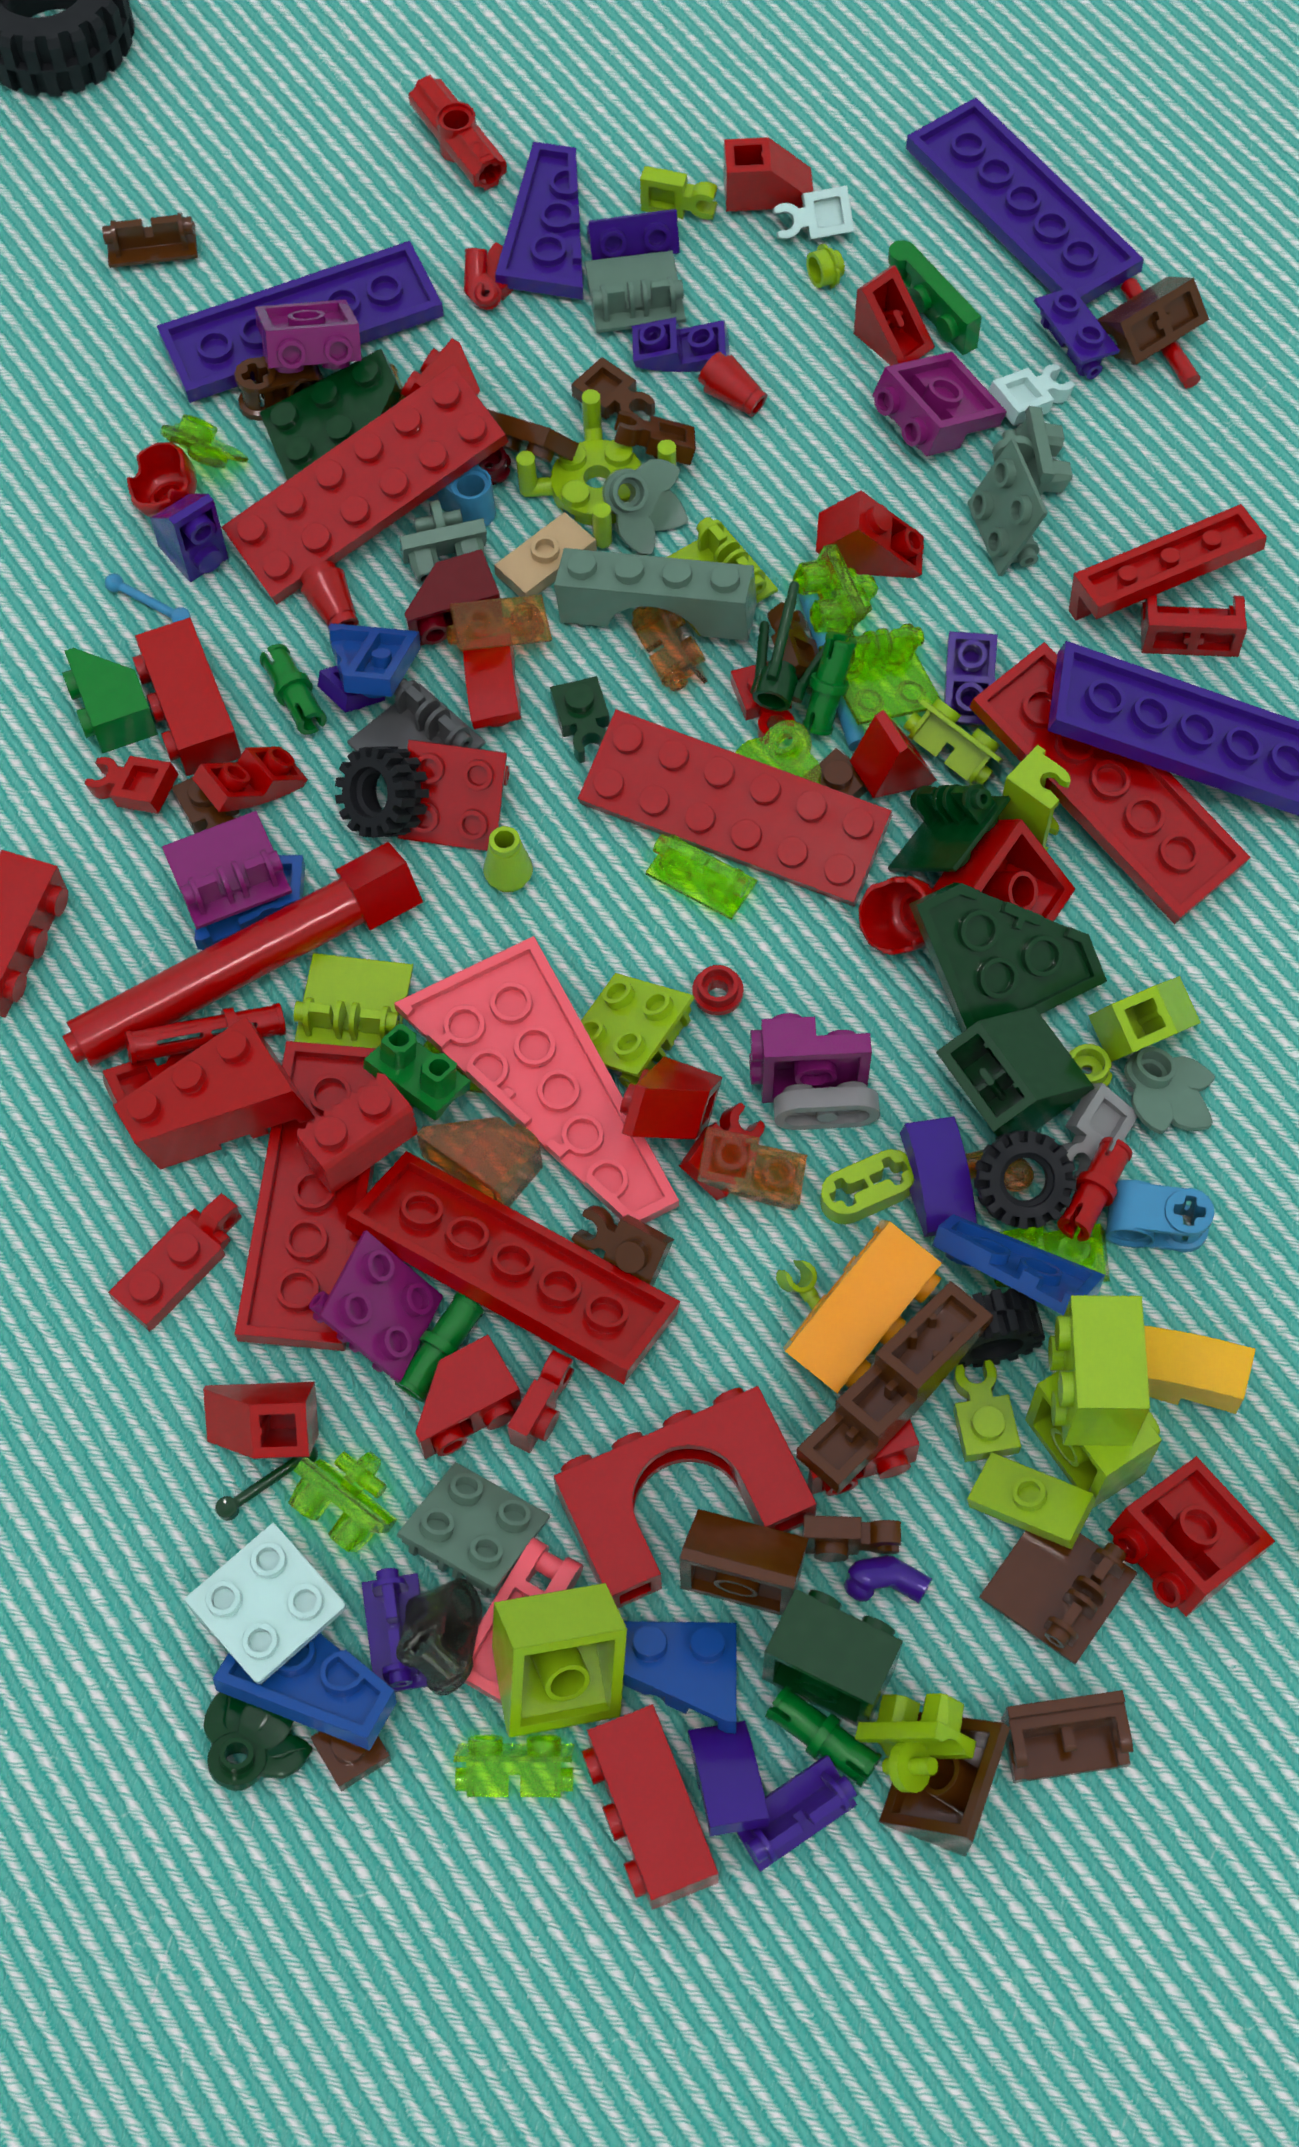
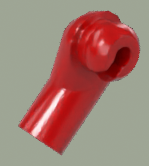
(477, 282)

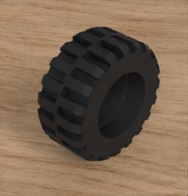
(63, 48)

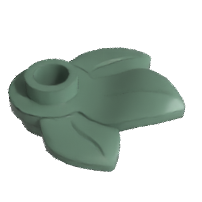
(650, 503)
(1168, 1090)

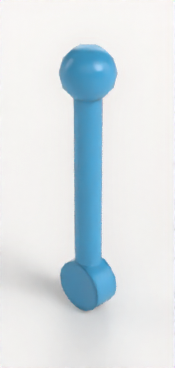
(115, 583)

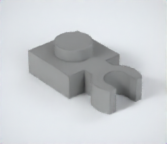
(1097, 1116)

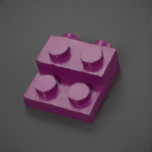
(309, 335)
(936, 402)
(791, 1053)

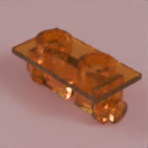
(498, 623)
(679, 656)

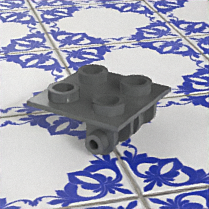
(415, 717)

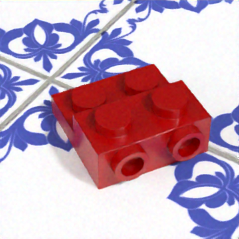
(1189, 1536)

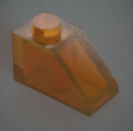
(484, 1155)

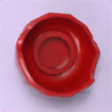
(162, 478)
(887, 917)

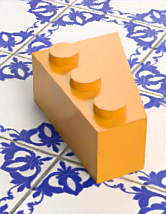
(864, 1307)

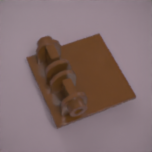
(1060, 1591)

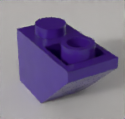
(191, 535)

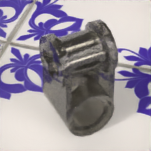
(441, 1634)

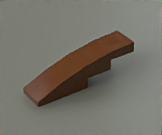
(894, 1387)

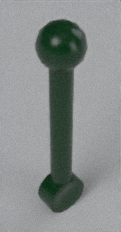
(228, 1507)

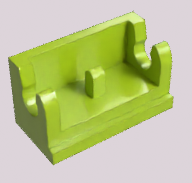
(1030, 798)

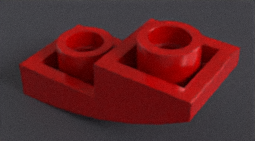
(492, 686)
(255, 779)

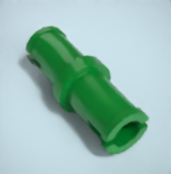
(829, 683)
(293, 689)
(438, 1343)
(823, 1735)

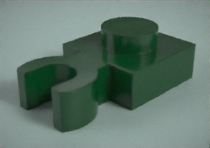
(581, 713)

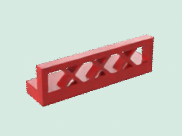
(1165, 563)

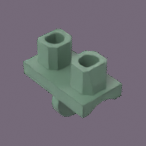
(1038, 444)
(440, 536)

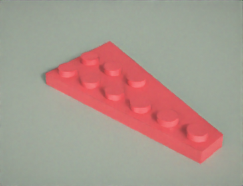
(533, 1058)

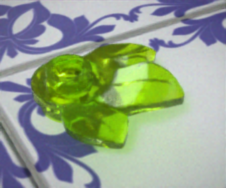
(200, 442)
(792, 759)

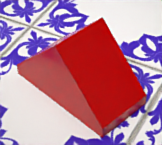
(889, 319)
(889, 759)

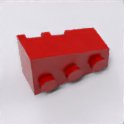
(212, 1097)

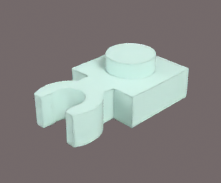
(823, 214)
(1024, 389)

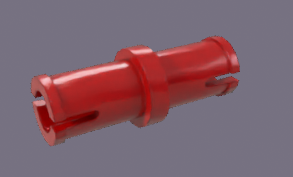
(1095, 1189)

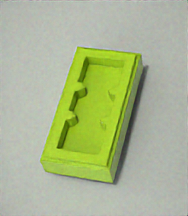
(1031, 1500)

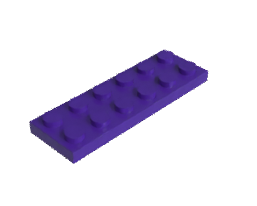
(1023, 202)
(382, 288)
(1176, 727)

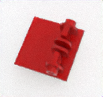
(463, 794)

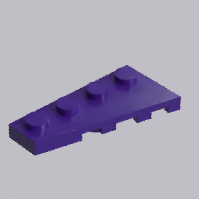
(544, 230)

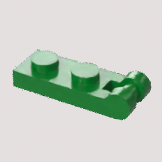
(936, 297)

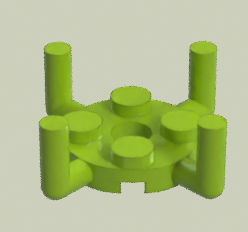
(592, 459)

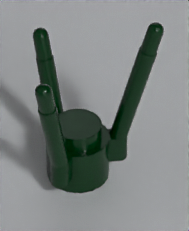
(776, 682)

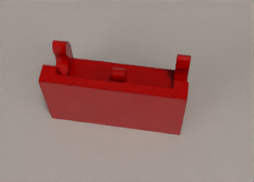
(1193, 629)

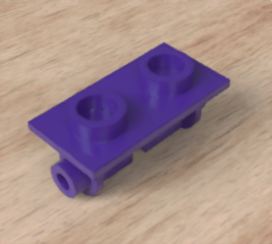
(633, 234)
(1076, 328)
(385, 1617)
(799, 1811)

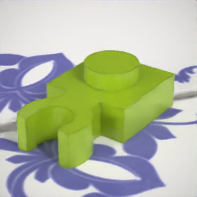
(670, 190)
(984, 1421)

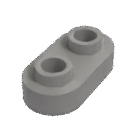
(825, 1108)

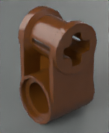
(269, 384)

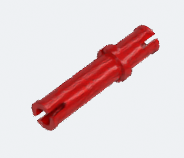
(143, 1043)

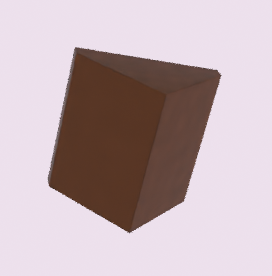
(741, 1562)
(955, 1797)

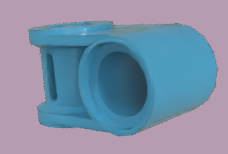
(470, 494)
(1152, 1216)

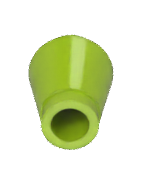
(507, 861)

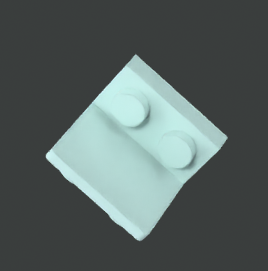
(265, 1604)

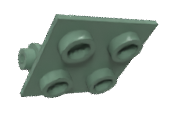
(634, 290)
(1008, 511)
(472, 1528)

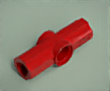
(457, 132)

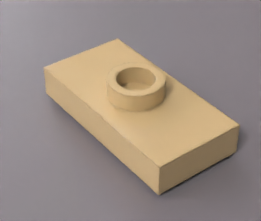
(537, 560)

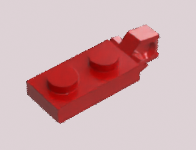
(176, 1263)

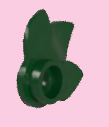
(249, 1730)

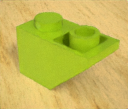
(1144, 1018)

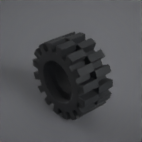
(360, 793)
(1057, 1185)
(1012, 1332)

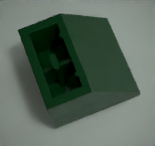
(1015, 1071)

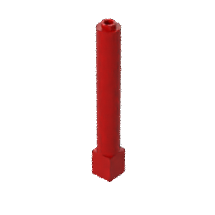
(367, 892)

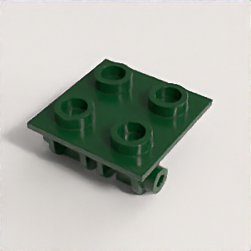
(951, 827)

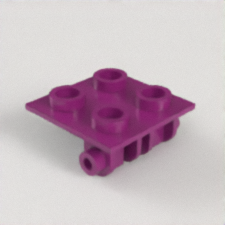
(226, 869)
(378, 1307)

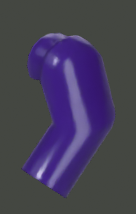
(885, 1572)

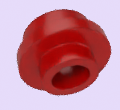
(718, 977)

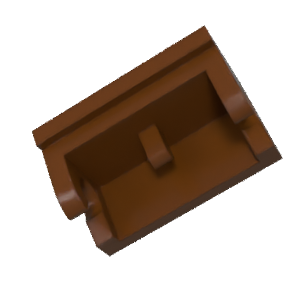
(1155, 318)
(1068, 1736)

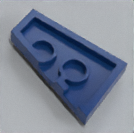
(1016, 1263)
(317, 1689)

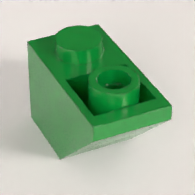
(112, 700)

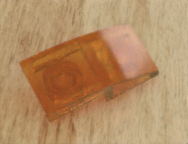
(751, 1170)

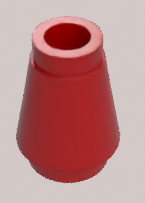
(731, 384)
(329, 593)

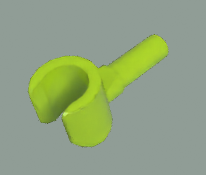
(806, 1284)

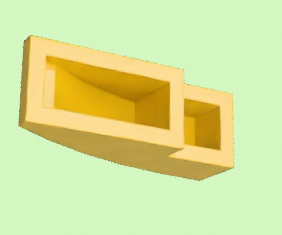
(1196, 1368)

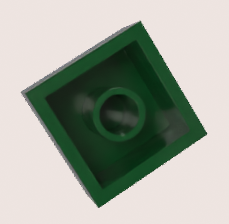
(831, 1656)

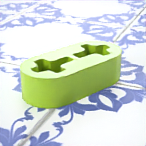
(863, 1176)

